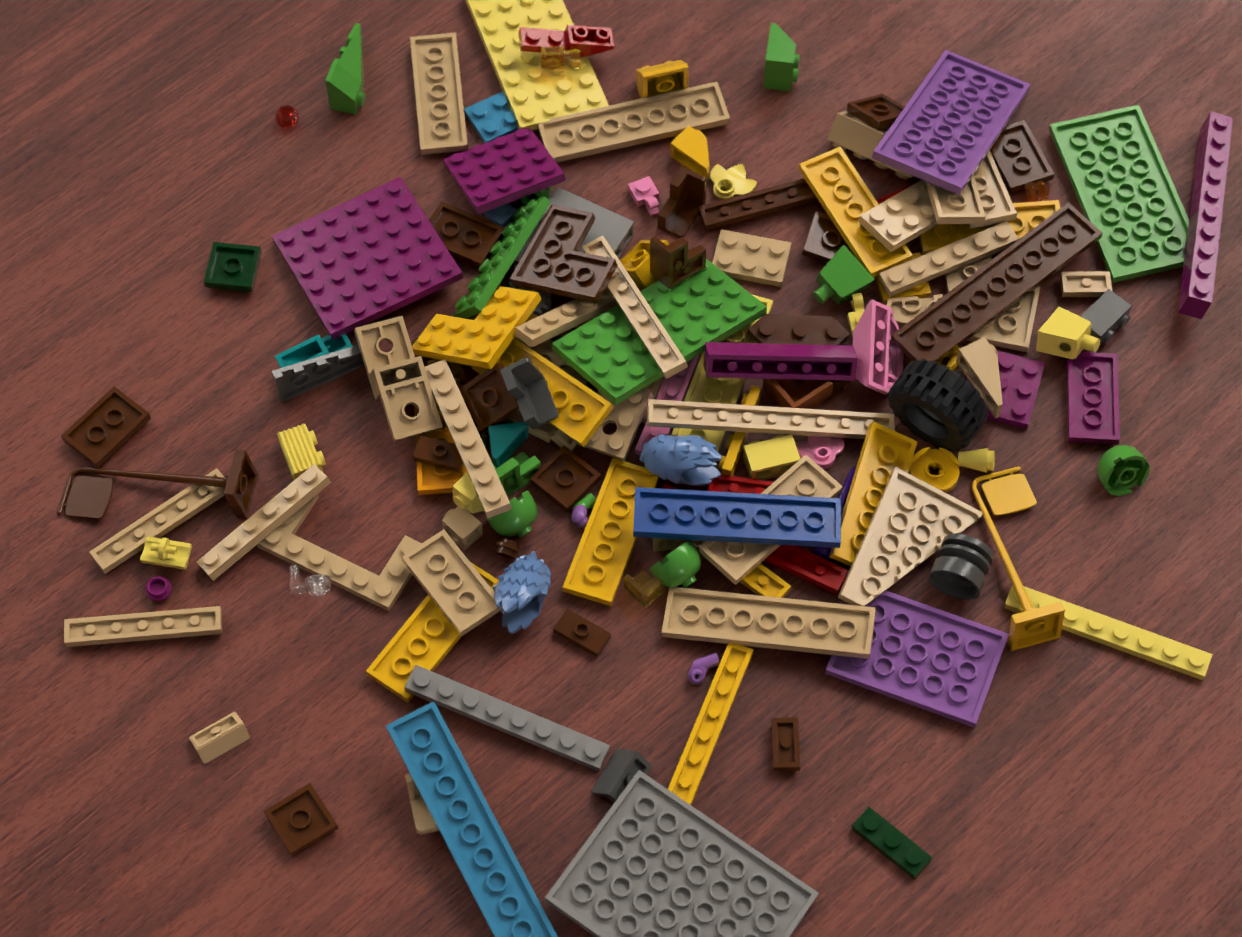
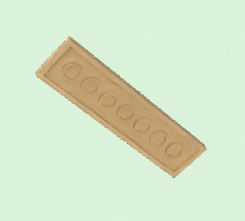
(633, 122)
(769, 622)

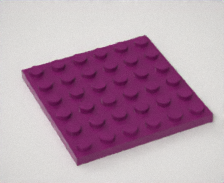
(367, 257)

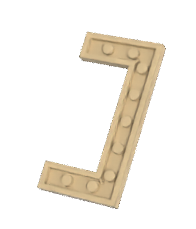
(376, 589)

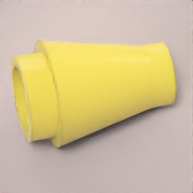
(980, 459)

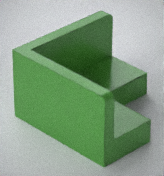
(517, 472)

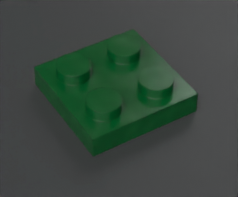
(232, 267)

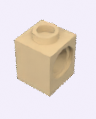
(462, 527)

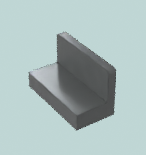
(619, 773)

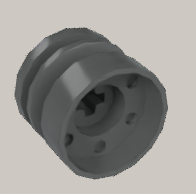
(961, 566)

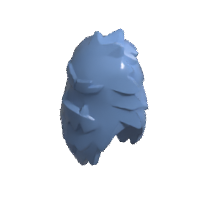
(681, 459)
(522, 591)

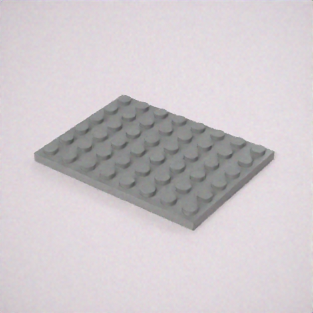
(674, 873)

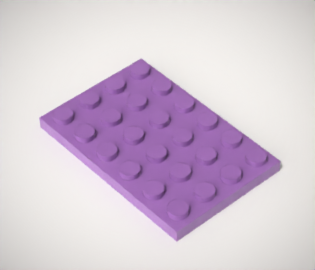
(926, 659)

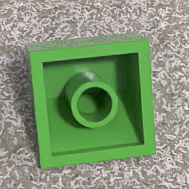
(780, 61)

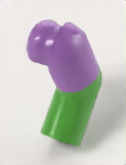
(580, 509)

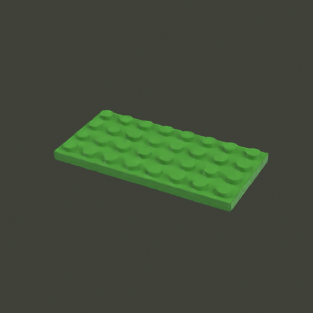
(1124, 191)
(692, 312)

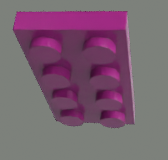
(1093, 398)

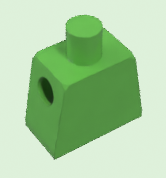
(842, 278)

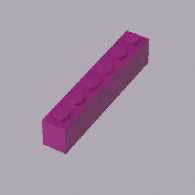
(780, 361)

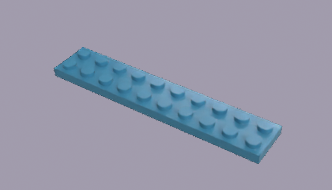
(468, 825)

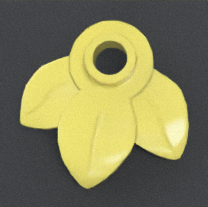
(732, 180)

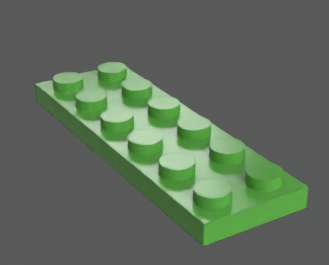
(502, 257)

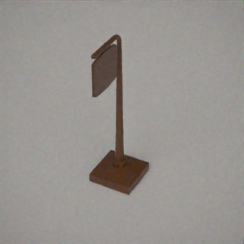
(91, 495)

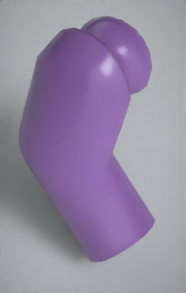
(700, 667)

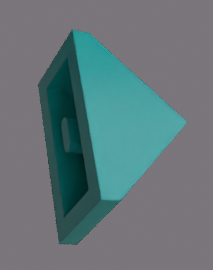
(506, 440)

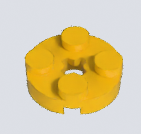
(940, 459)

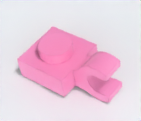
(645, 193)

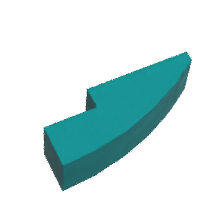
(312, 348)

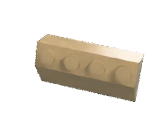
(859, 137)

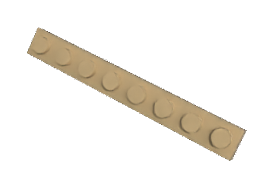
(639, 313)
(467, 439)

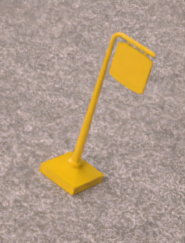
(1008, 496)

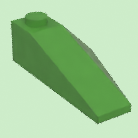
(345, 76)

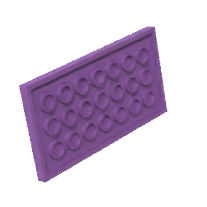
(951, 122)

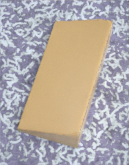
(219, 737)

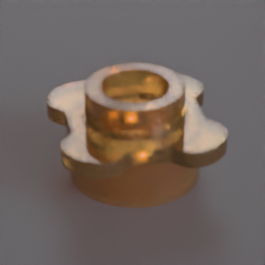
(1040, 187)

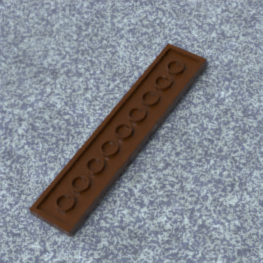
(997, 286)

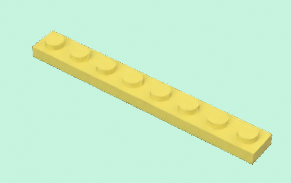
(1121, 635)

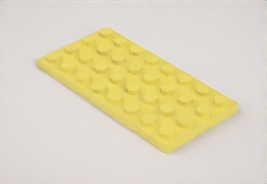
(533, 92)

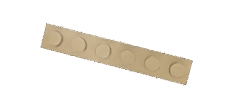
(948, 258)
(562, 319)
(263, 522)
(156, 524)
(142, 626)

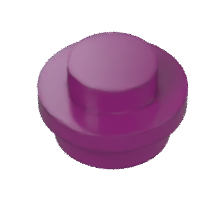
(158, 589)

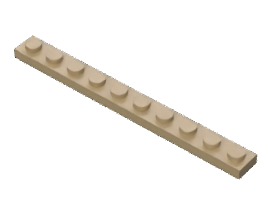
(763, 419)

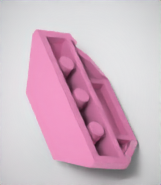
(878, 357)

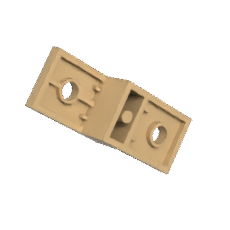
(398, 378)
(627, 418)

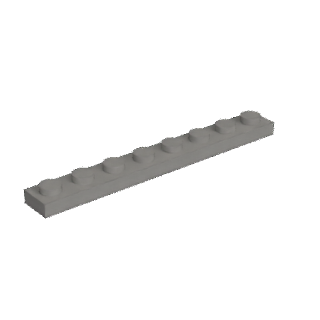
(507, 718)

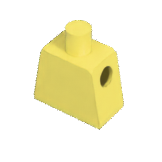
(1066, 335)

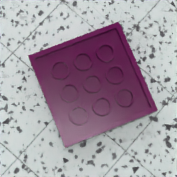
(503, 170)

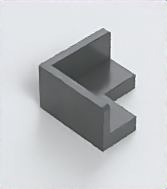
(531, 391)

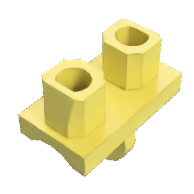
(166, 553)

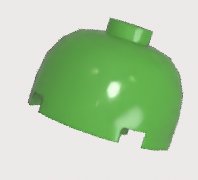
(1122, 469)
(518, 519)
(679, 566)

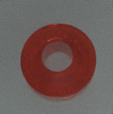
(286, 111)

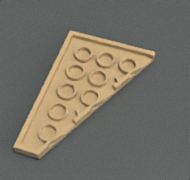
(902, 535)

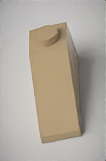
(981, 368)

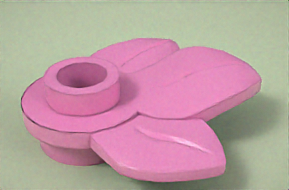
(821, 449)

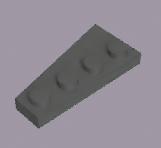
(312, 373)

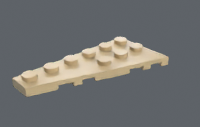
(1008, 330)

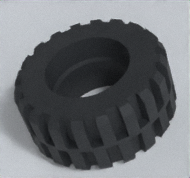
(937, 405)

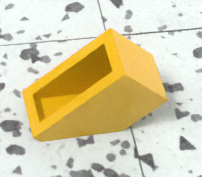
(691, 151)

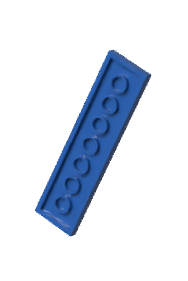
(737, 517)

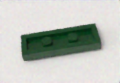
(891, 843)

